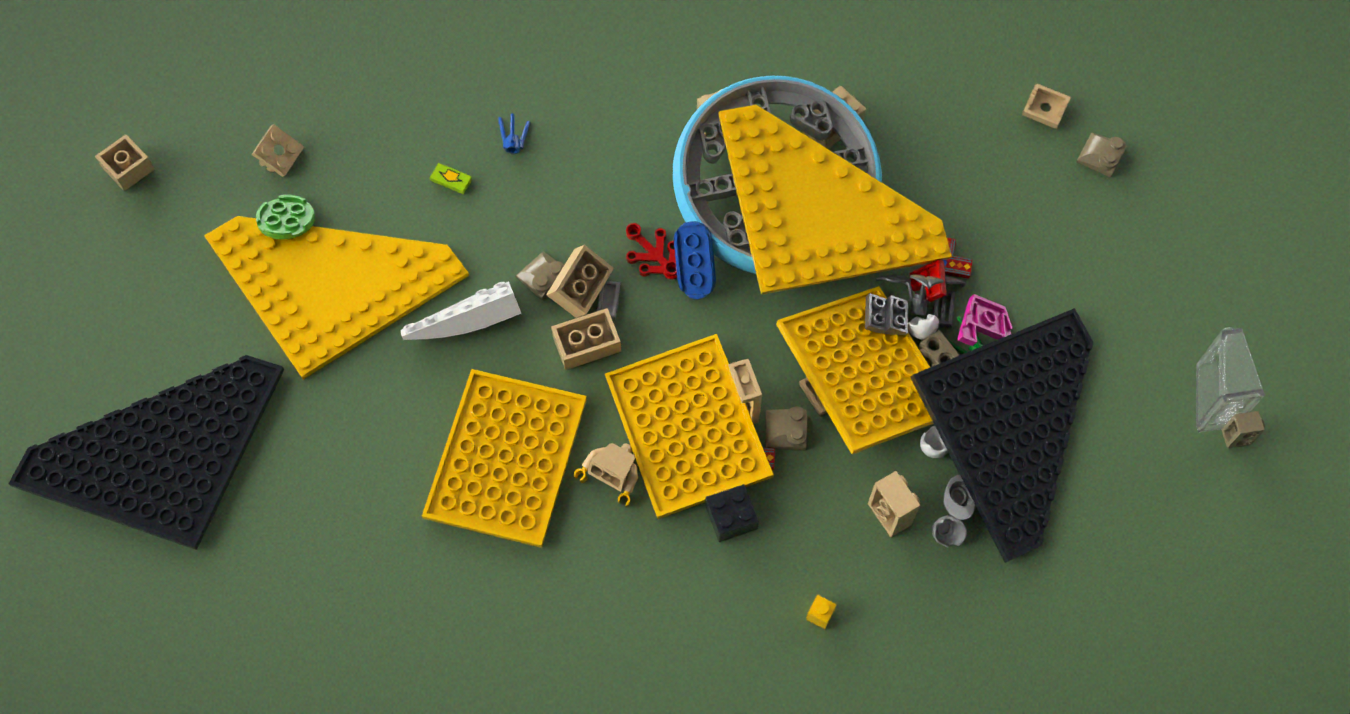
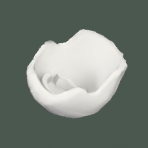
(923, 328)
(932, 444)

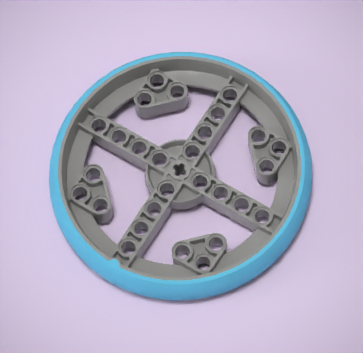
(764, 91)

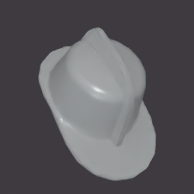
(957, 499)

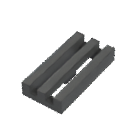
(942, 322)

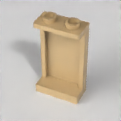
(747, 387)

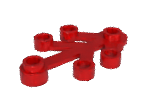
(653, 254)

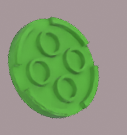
(285, 217)

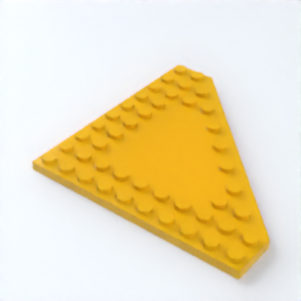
(816, 213)
(331, 284)

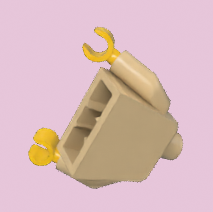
(612, 466)

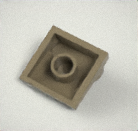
(1102, 153)
(540, 274)
(786, 429)

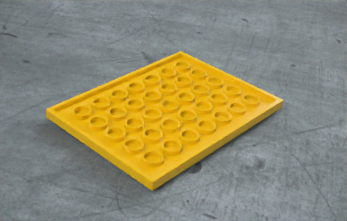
(858, 372)
(687, 426)
(505, 458)

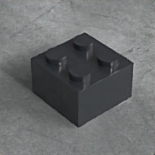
(731, 513)

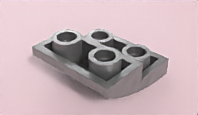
(886, 315)

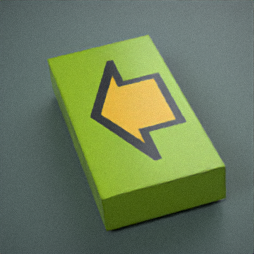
(451, 178)

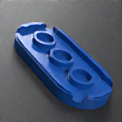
(695, 259)

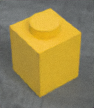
(821, 612)

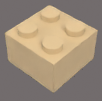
(125, 162)

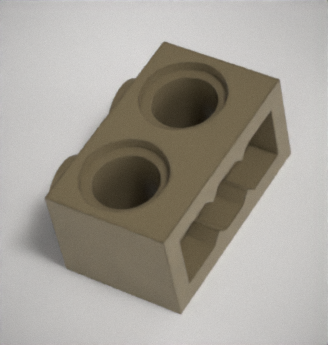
(944, 349)
(1243, 429)

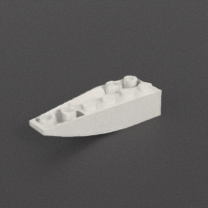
(468, 315)

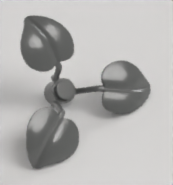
(919, 302)

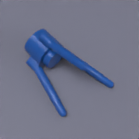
(513, 143)

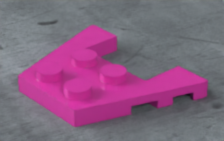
(986, 318)

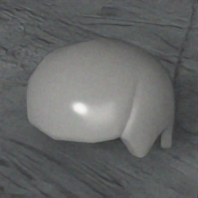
(949, 531)

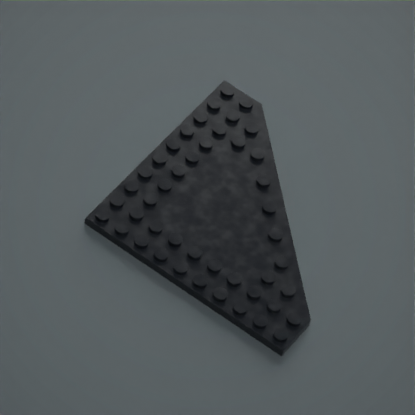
(1009, 422)
(161, 458)

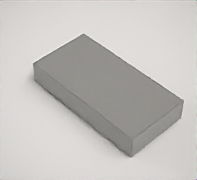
(609, 298)

